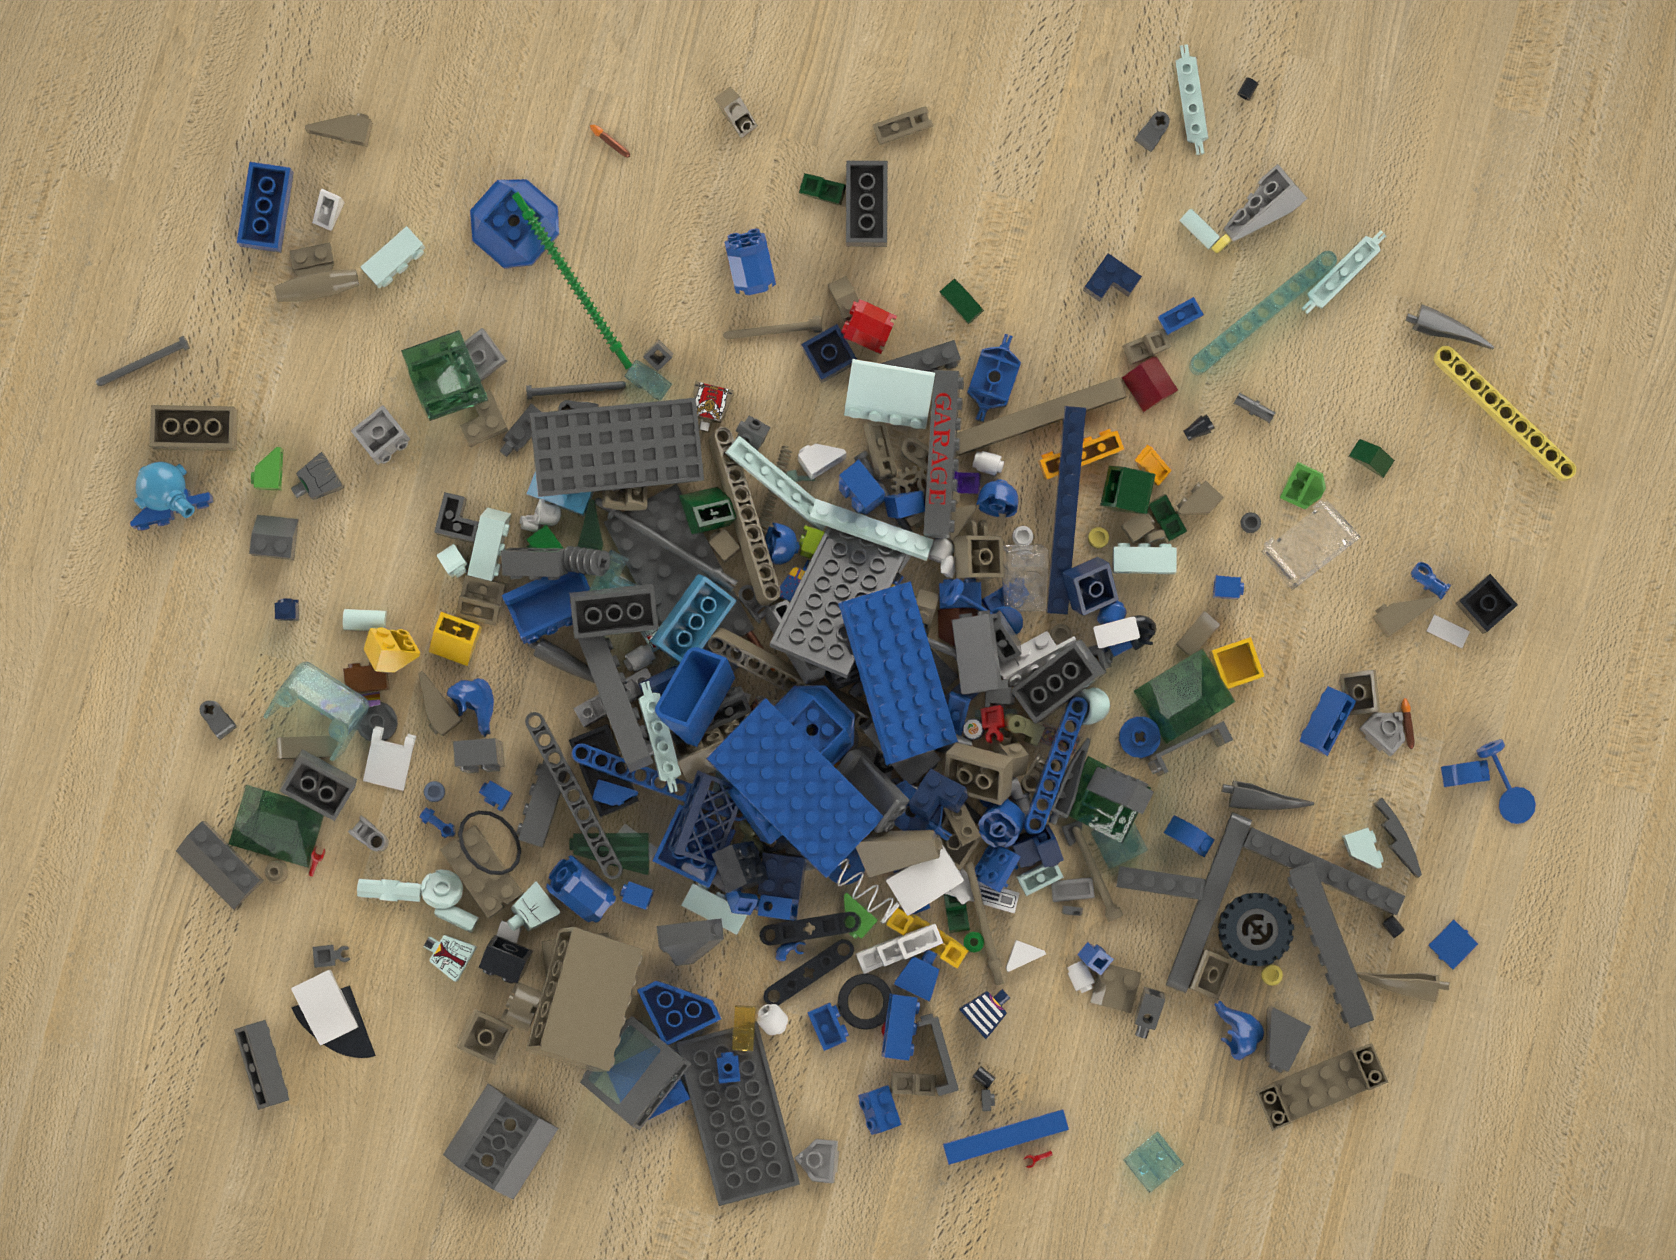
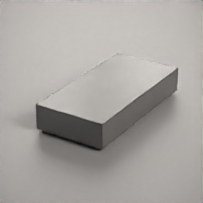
(1072, 889)

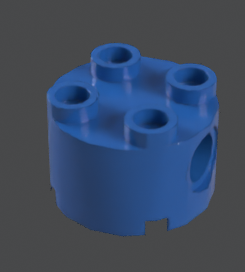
(1001, 824)

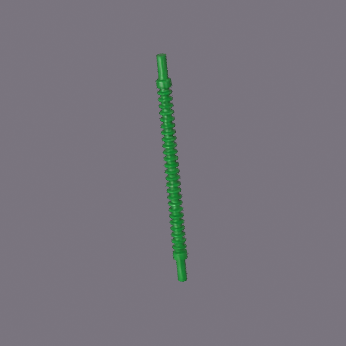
(528, 214)

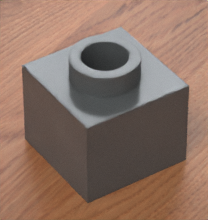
(658, 361)

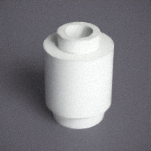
(988, 463)
(639, 658)
(1080, 977)

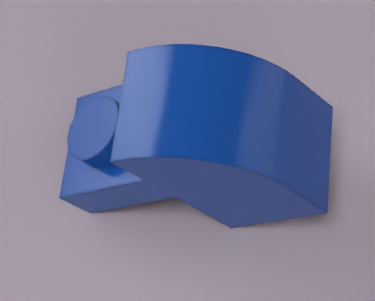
(1465, 773)
(1189, 836)

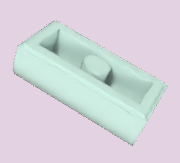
(1199, 229)
(363, 619)
(1038, 878)
(458, 917)

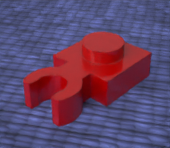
(992, 720)

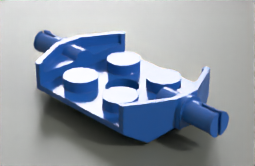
(994, 394)
(918, 823)

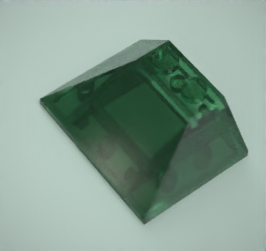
(444, 375)
(1184, 695)
(1099, 812)
(276, 826)

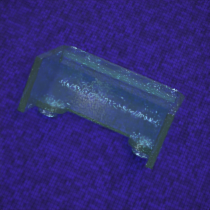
(326, 696)

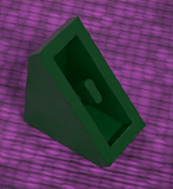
(1371, 457)

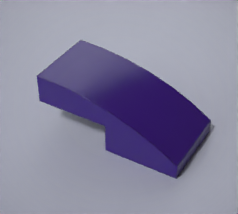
(968, 482)

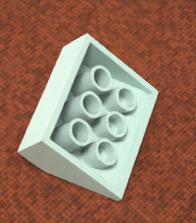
(889, 394)

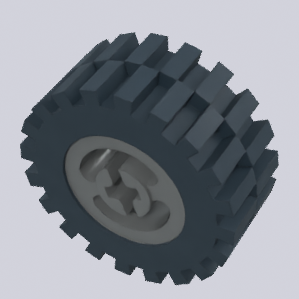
(1240, 946)

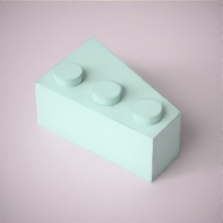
(488, 544)

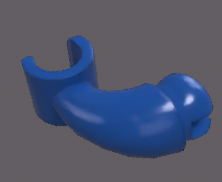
(784, 949)

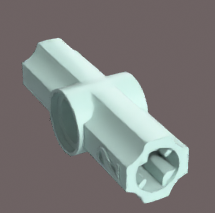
(389, 890)

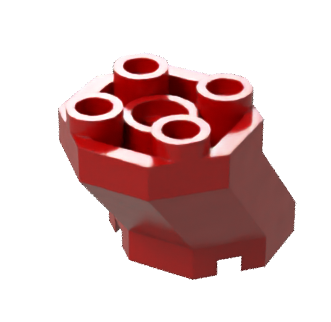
(868, 326)

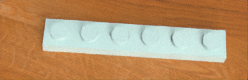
(773, 478)
(871, 529)

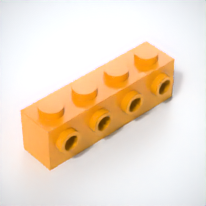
(1093, 450)

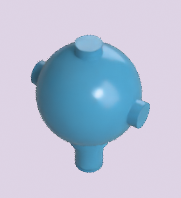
(162, 488)

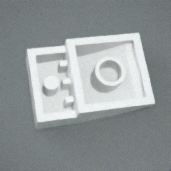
(924, 882)
(324, 1007)

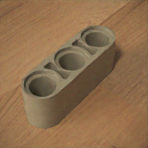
(316, 745)

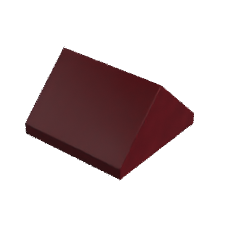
(1149, 383)

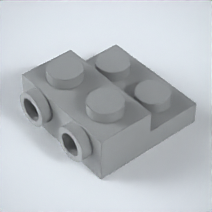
(381, 435)

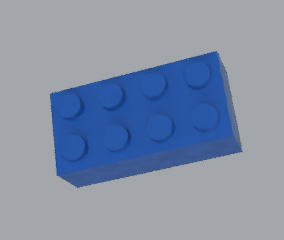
(265, 207)
(861, 488)

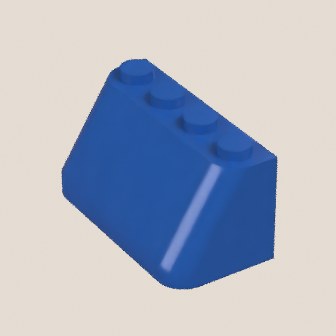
(695, 694)

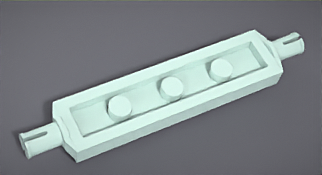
(1192, 99)
(1344, 272)
(659, 738)

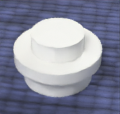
(1022, 535)

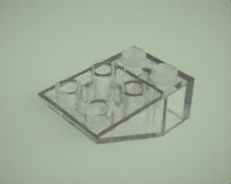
(1025, 577)

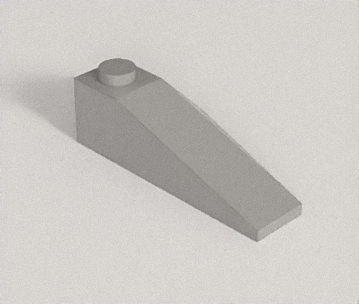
(1271, 201)

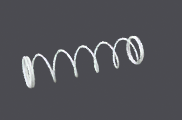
(889, 912)

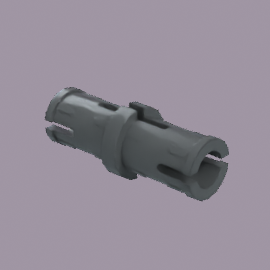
(1254, 407)

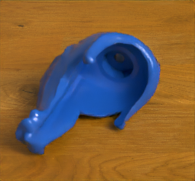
(475, 696)
(1245, 1031)

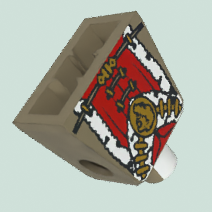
(711, 404)

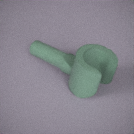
(793, 475)

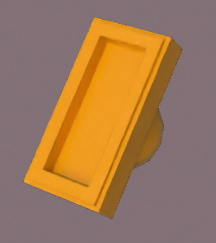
(1151, 462)

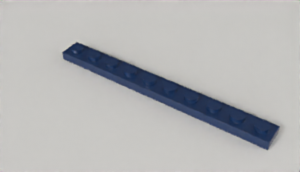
(1066, 507)

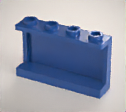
(543, 605)

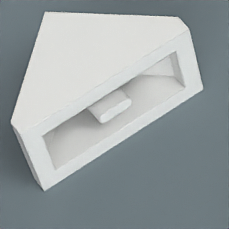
(327, 209)
(1022, 954)

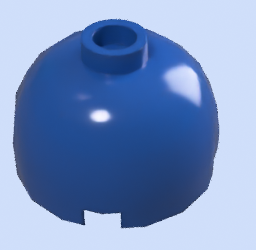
(998, 498)
(781, 543)

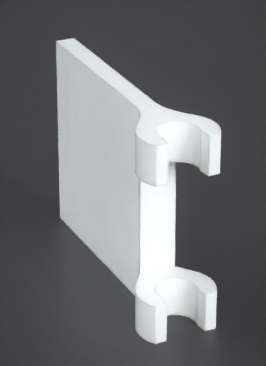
(388, 761)

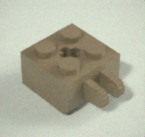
(978, 555)

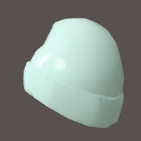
(1097, 705)

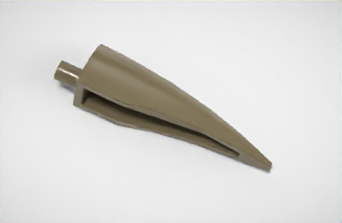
(1415, 985)

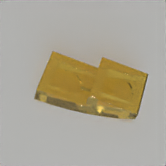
(744, 1028)

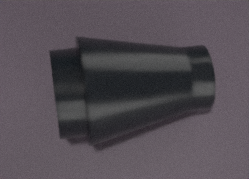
(1200, 427)

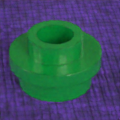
(978, 947)

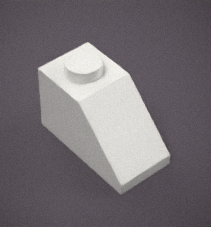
(819, 459)

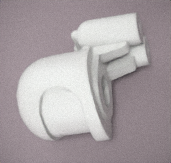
(544, 514)
(942, 553)

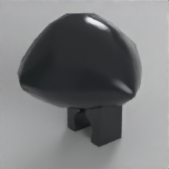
(1146, 629)

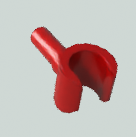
(316, 859)
(1037, 1158)

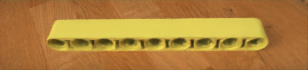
(1514, 415)

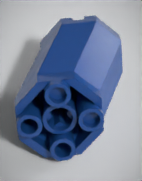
(750, 262)
(580, 889)

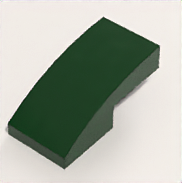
(822, 189)
(961, 301)
(1167, 517)
(956, 914)

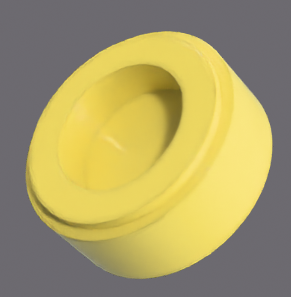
(1221, 243)
(1098, 537)
(1271, 975)

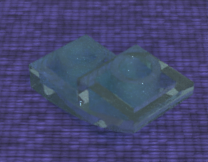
(648, 379)

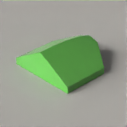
(1303, 486)

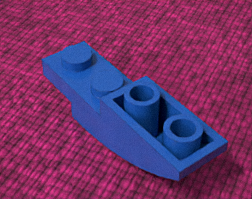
(162, 518)

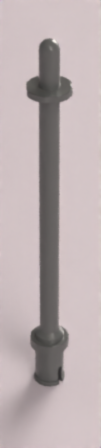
(717, 575)

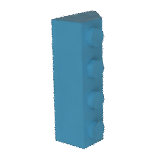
(693, 618)

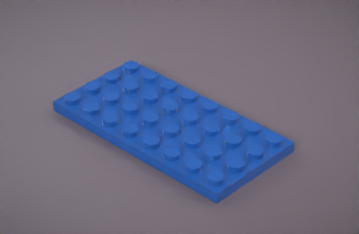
(898, 672)
(795, 787)

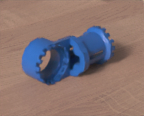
(1429, 579)

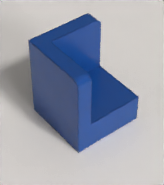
(741, 902)

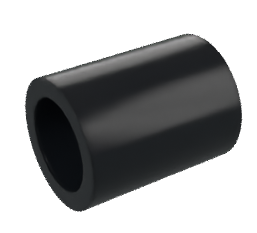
(1247, 89)
(1393, 926)
(983, 1077)

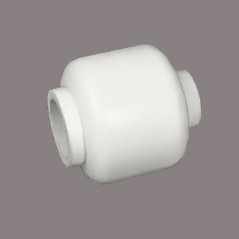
(772, 1019)

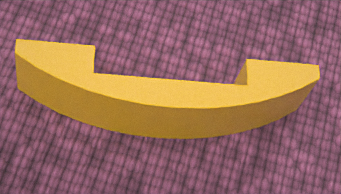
(949, 950)

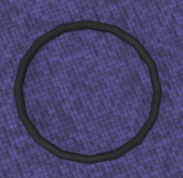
(491, 872)

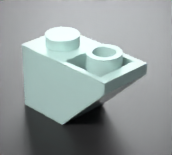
(453, 561)
(1362, 848)

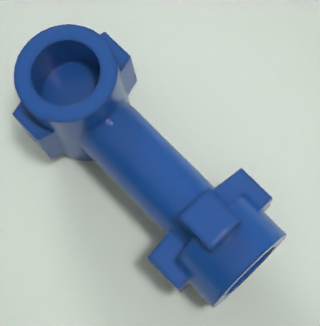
(446, 829)

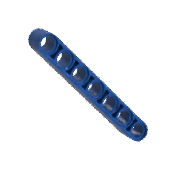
(1063, 758)

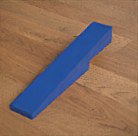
(1005, 1136)

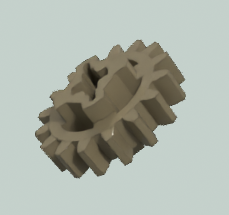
(901, 482)

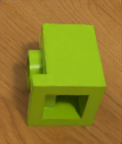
(810, 541)

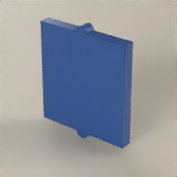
(1453, 944)

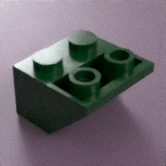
(1127, 490)
(707, 510)

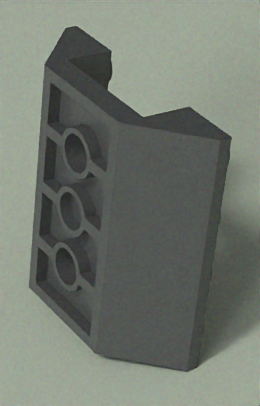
(513, 1151)

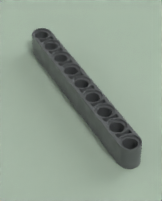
(566, 788)
(1206, 909)

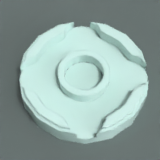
(442, 889)

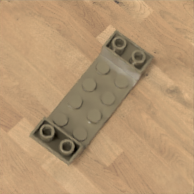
(1321, 1085)

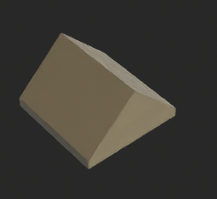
(1363, 689)
(1210, 974)

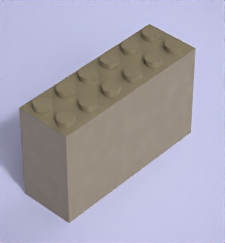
(584, 999)

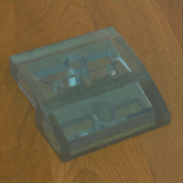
(1153, 1162)

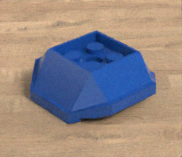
(512, 244)
(826, 712)

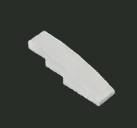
(899, 948)

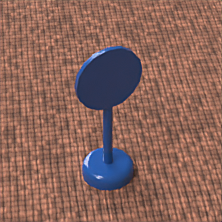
(954, 592)
(1516, 803)

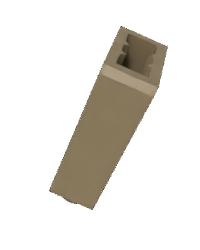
(897, 850)

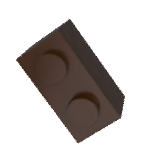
(365, 678)

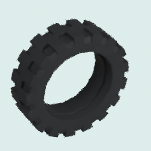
(843, 1005)

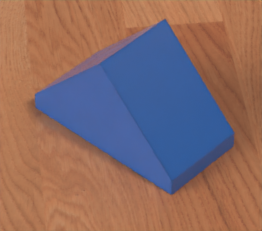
(905, 504)

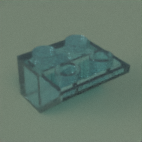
(1116, 852)

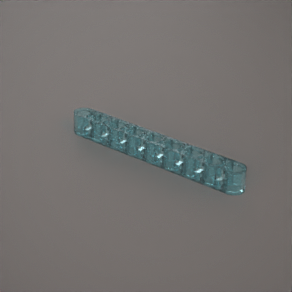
(1268, 304)

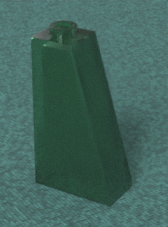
(630, 848)

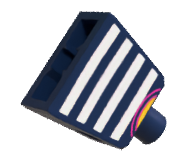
(986, 1011)

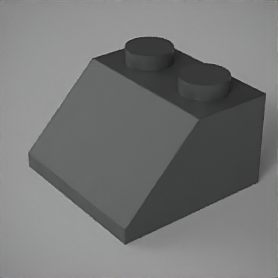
(274, 537)

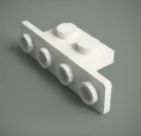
(1034, 655)

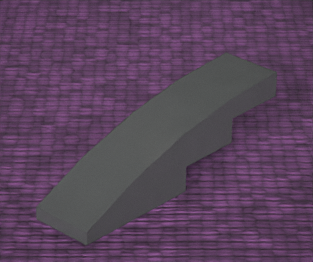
(1401, 846)

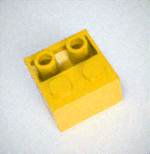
(454, 638)
(390, 649)

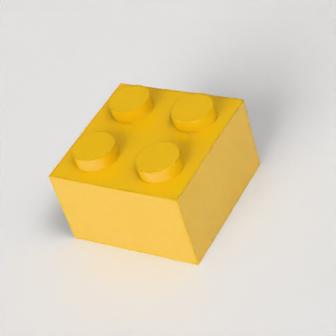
(1237, 663)

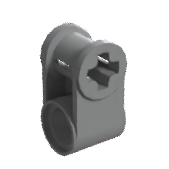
(366, 832)

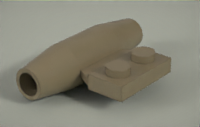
(315, 276)

